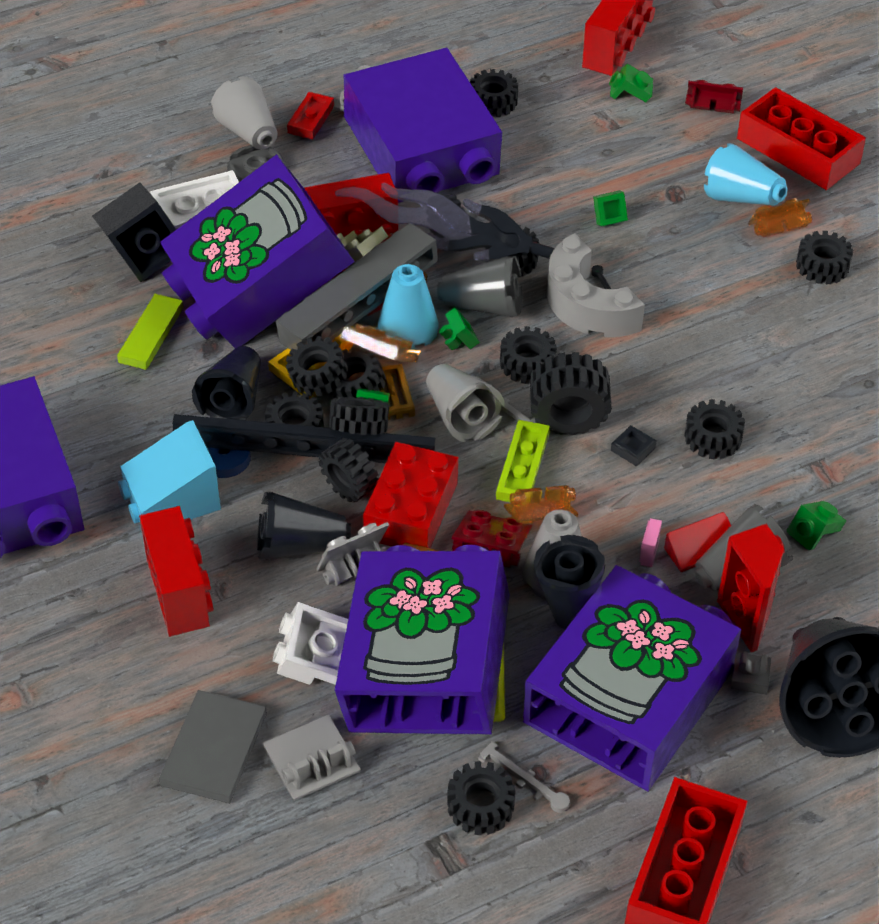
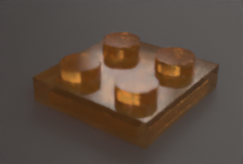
(378, 342)

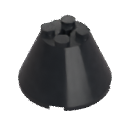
(833, 688)

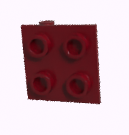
(493, 533)

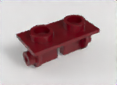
(701, 93)

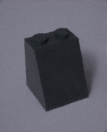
(135, 229)

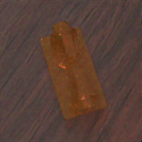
(791, 212)
(529, 505)

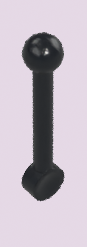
(597, 271)

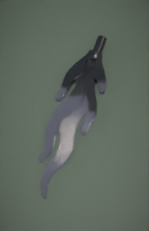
(460, 230)

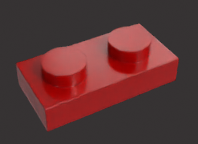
(310, 115)

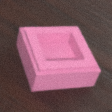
(650, 542)

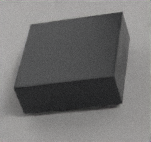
(633, 445)

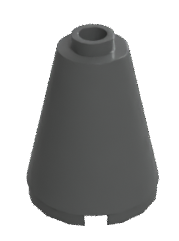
(485, 288)
(712, 562)

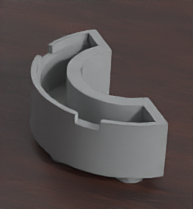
(584, 305)

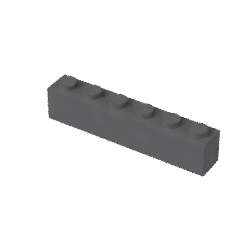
(356, 289)

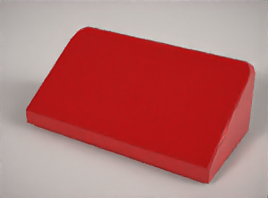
(690, 542)

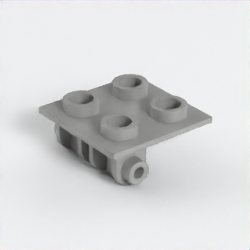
(338, 556)
(312, 757)

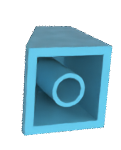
(172, 475)

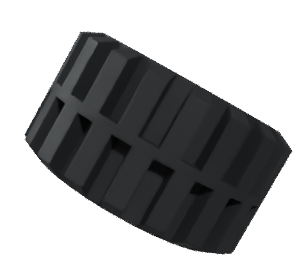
(570, 393)

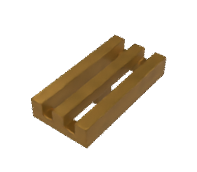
(397, 409)

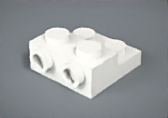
(310, 644)

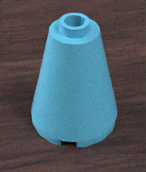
(742, 178)
(409, 307)

